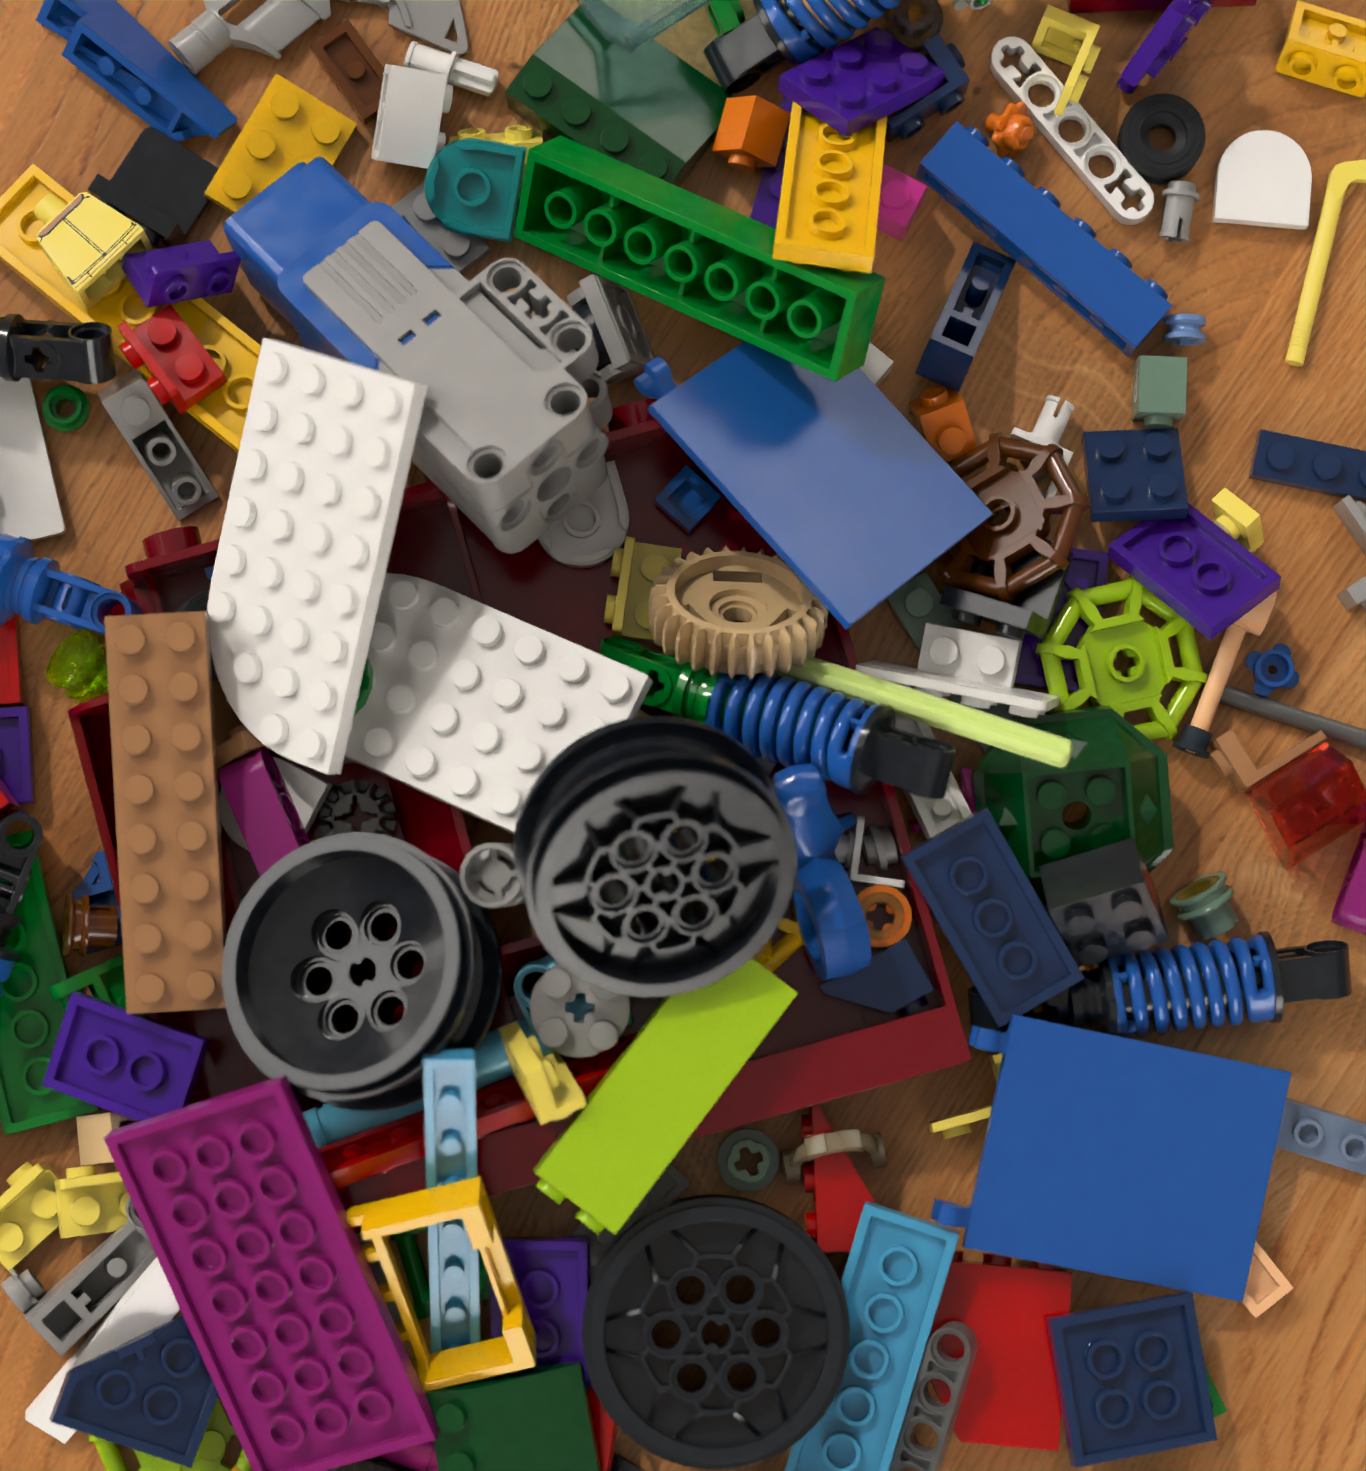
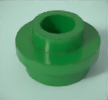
(53, 401)

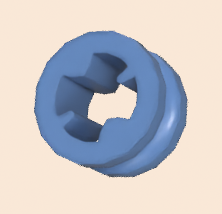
(1184, 329)

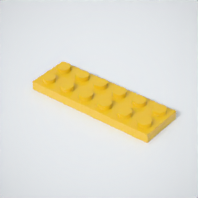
(829, 194)

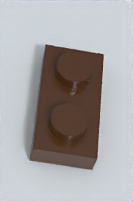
(351, 68)

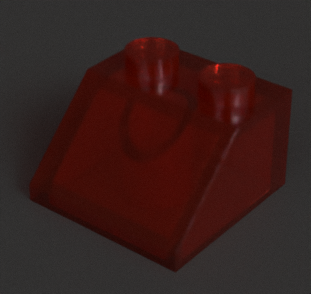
(1309, 803)

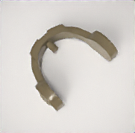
(832, 1143)

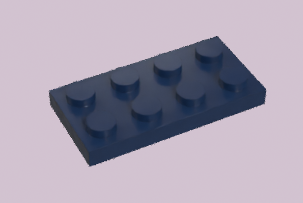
(992, 916)

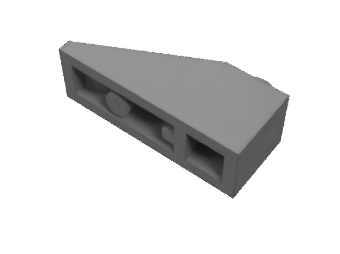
(91, 1288)

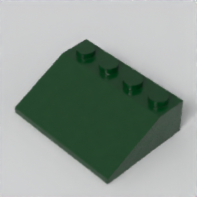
(626, 105)
(517, 1422)

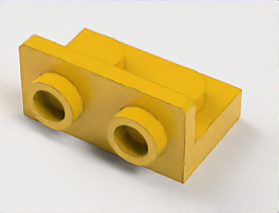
(1325, 49)

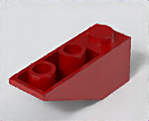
(836, 1191)

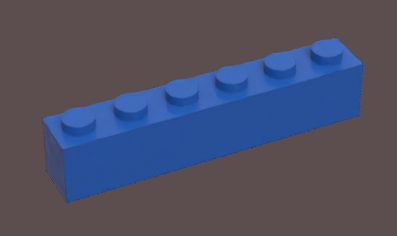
(1043, 238)

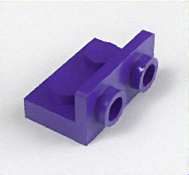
(181, 272)

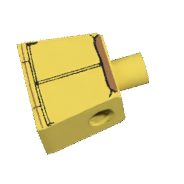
(87, 243)

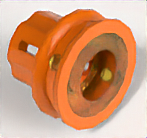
(895, 906)

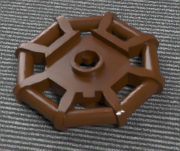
(1027, 521)

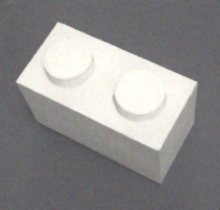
(411, 116)

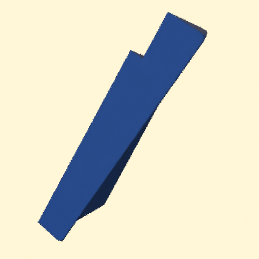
(135, 68)

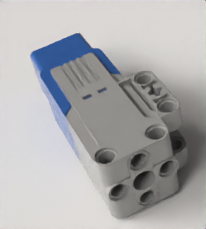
(505, 390)

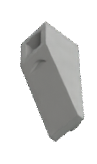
(157, 444)

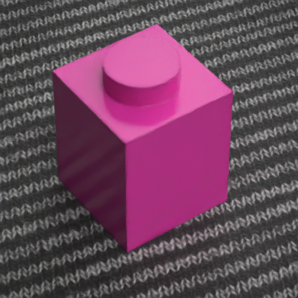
(898, 202)

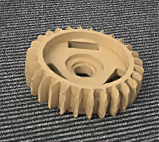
(701, 596)

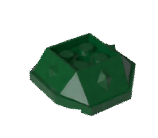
(1110, 770)

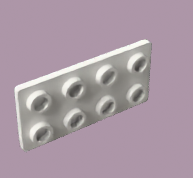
(27, 481)
(969, 665)

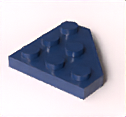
(143, 1395)

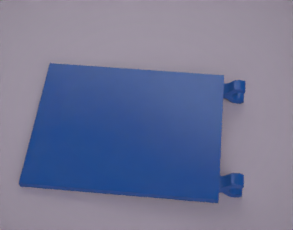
(818, 472)
(1122, 1158)

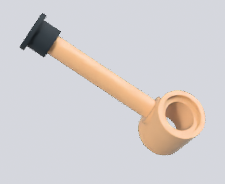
(1195, 736)

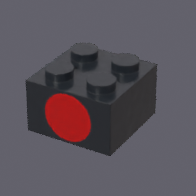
(1104, 902)

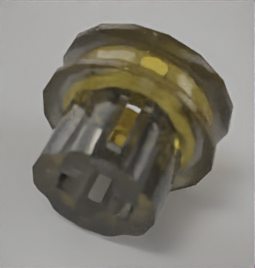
(914, 34)

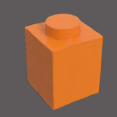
(751, 133)

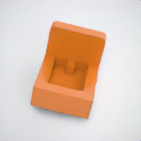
(944, 422)

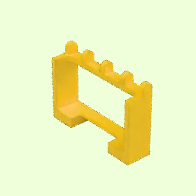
(431, 1206)

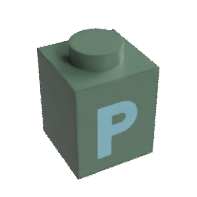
(1159, 390)

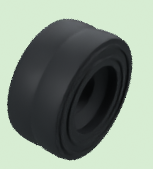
(1170, 113)

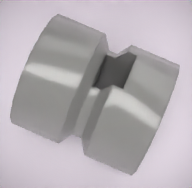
(491, 876)

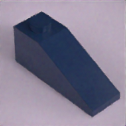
(965, 317)

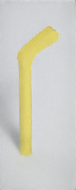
(1338, 181)

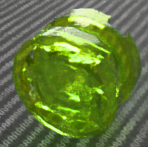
(79, 667)

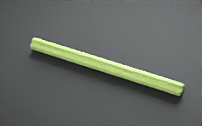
(936, 711)

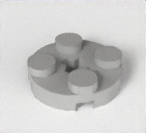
(559, 1028)

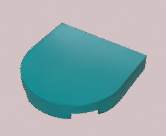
(476, 187)

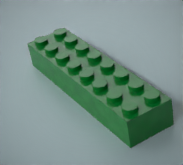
(694, 257)

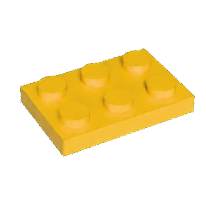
(281, 132)

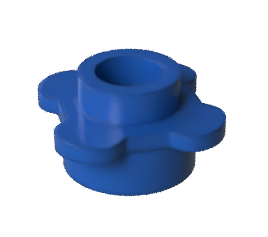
(1279, 658)

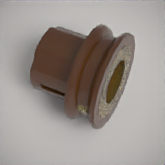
(87, 925)

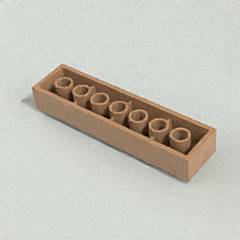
(167, 810)

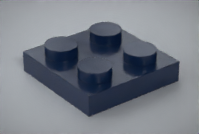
(1134, 475)

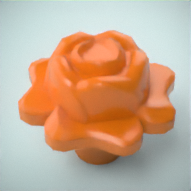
(1011, 129)

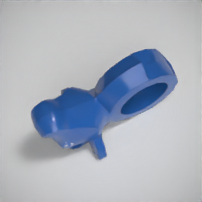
(822, 895)

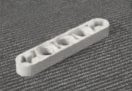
(1077, 153)

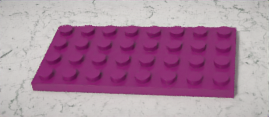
(272, 1281)

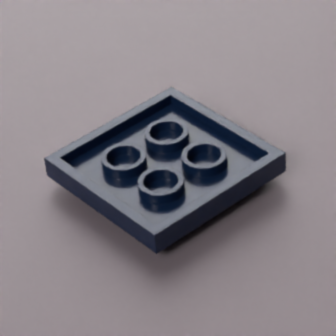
(1131, 1379)

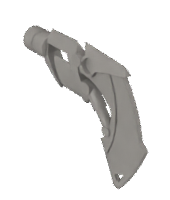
(282, 21)

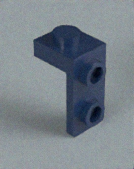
(943, 99)

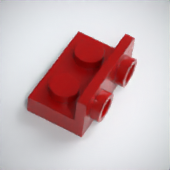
(174, 359)

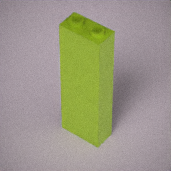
(659, 1094)

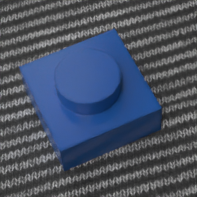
(687, 499)

